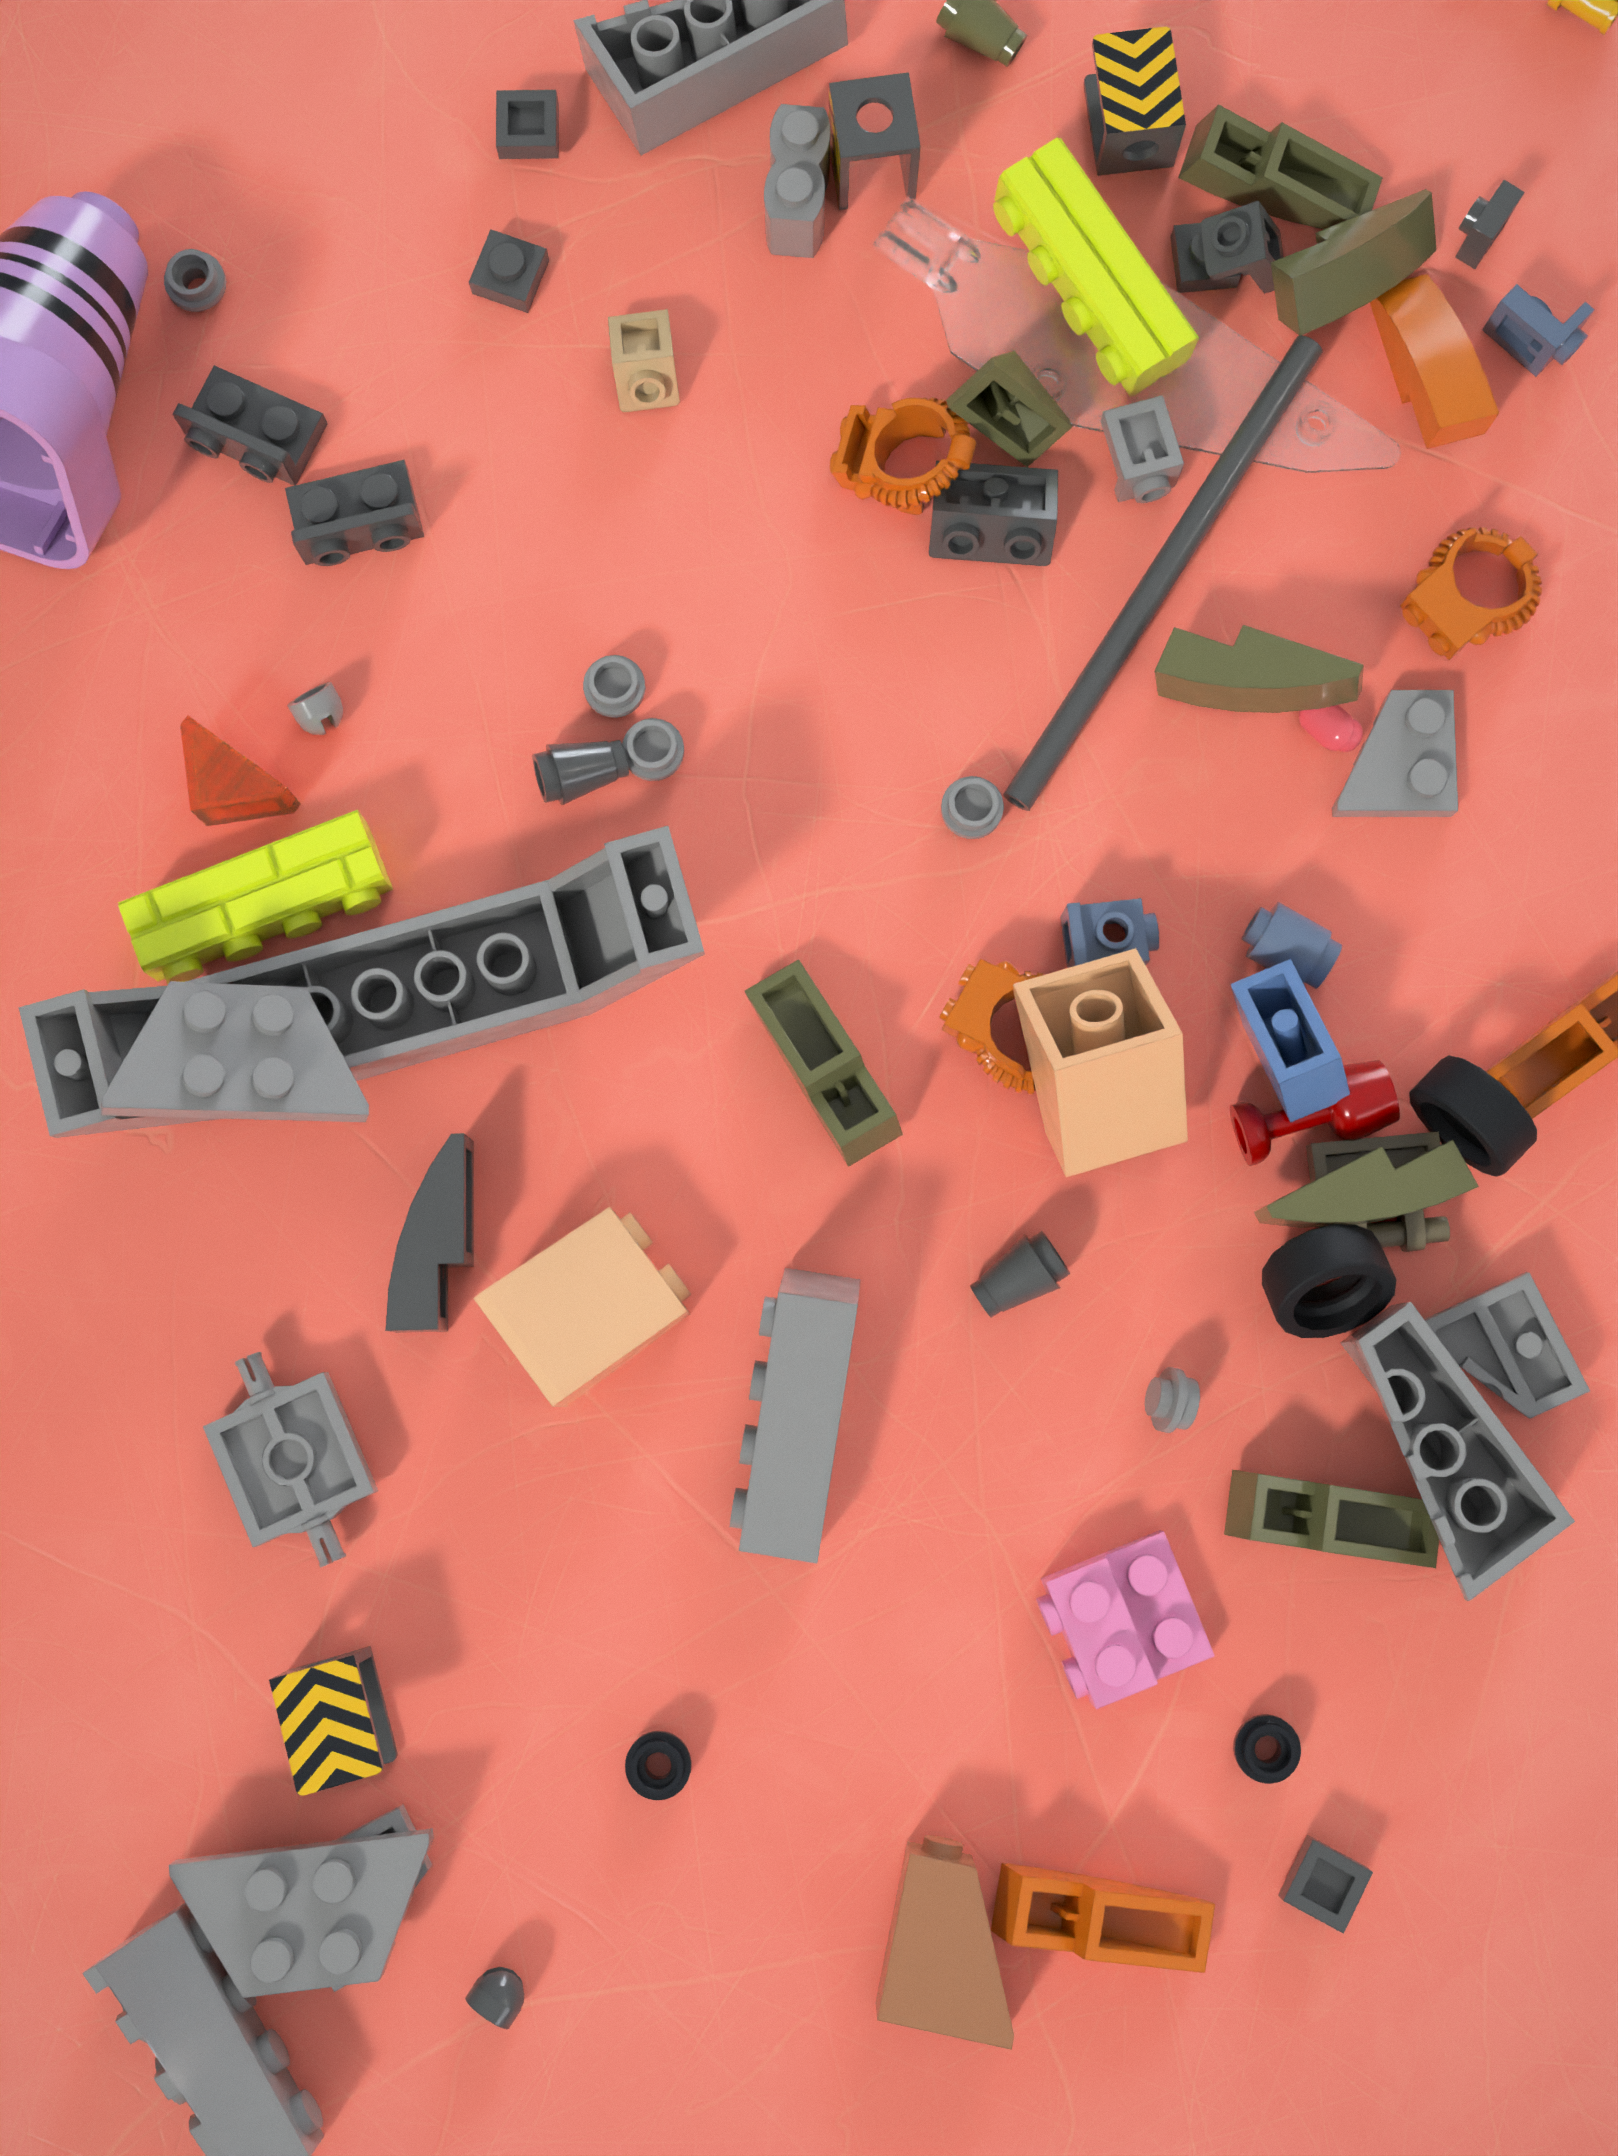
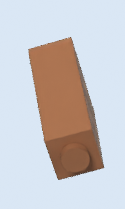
(941, 1952)

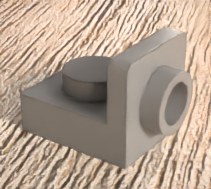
(1142, 450)

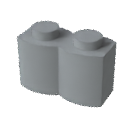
(797, 180)

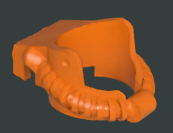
(871, 439)
(1453, 620)
(970, 1017)

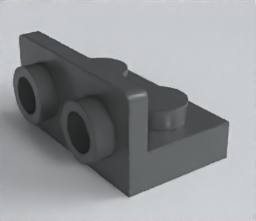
(251, 425)
(354, 514)
(996, 515)

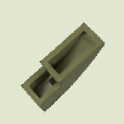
(1279, 168)
(1354, 263)
(1255, 674)
(824, 1063)
(1373, 1190)
(1330, 1519)

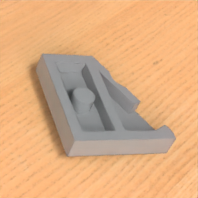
(1406, 760)
(1511, 1346)

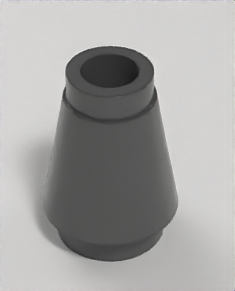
(578, 768)
(1020, 1275)

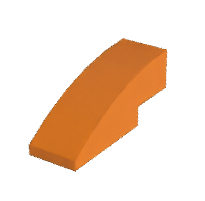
(1434, 362)
(1563, 1050)
(1101, 1919)

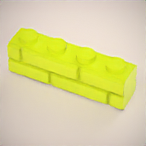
(1093, 268)
(256, 897)

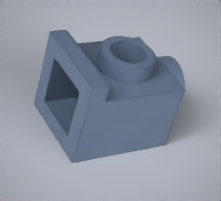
(1084, 930)

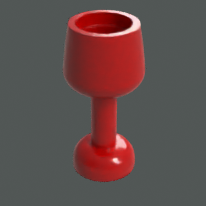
(1363, 1112)

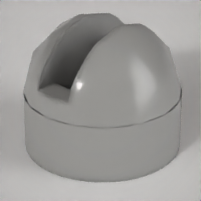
(315, 706)

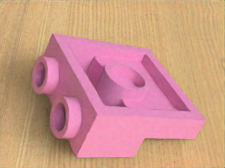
(1124, 1620)

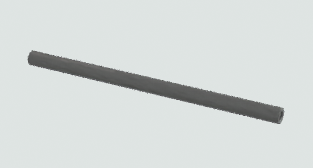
(1163, 573)

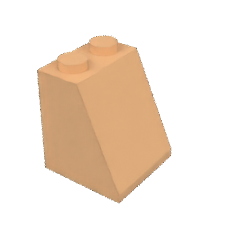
(1104, 1061)
(585, 1306)

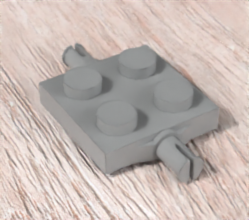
(290, 1459)

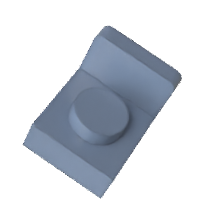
(1532, 334)

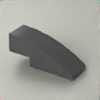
(434, 1238)

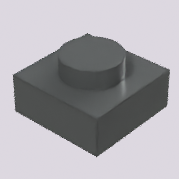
(527, 124)
(1486, 222)
(1190, 262)
(509, 271)
(1325, 1884)

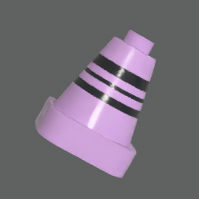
(65, 335)

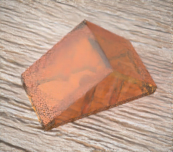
(226, 784)

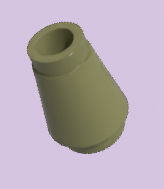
(982, 28)

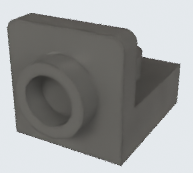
(1242, 242)

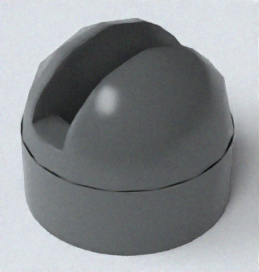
(497, 1996)

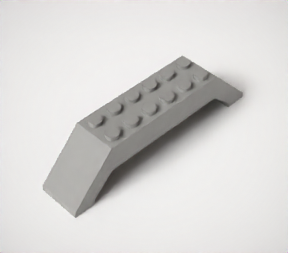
(415, 983)

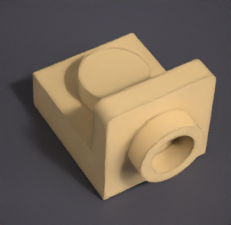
(643, 360)

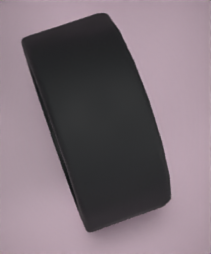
(1475, 1113)
(1320, 1256)

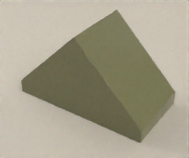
(1011, 408)

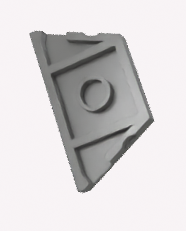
(235, 1057)
(304, 1910)

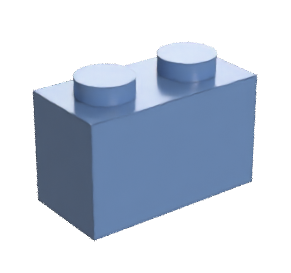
(1290, 1040)

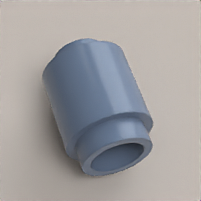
(1289, 935)

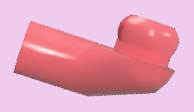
(1332, 728)

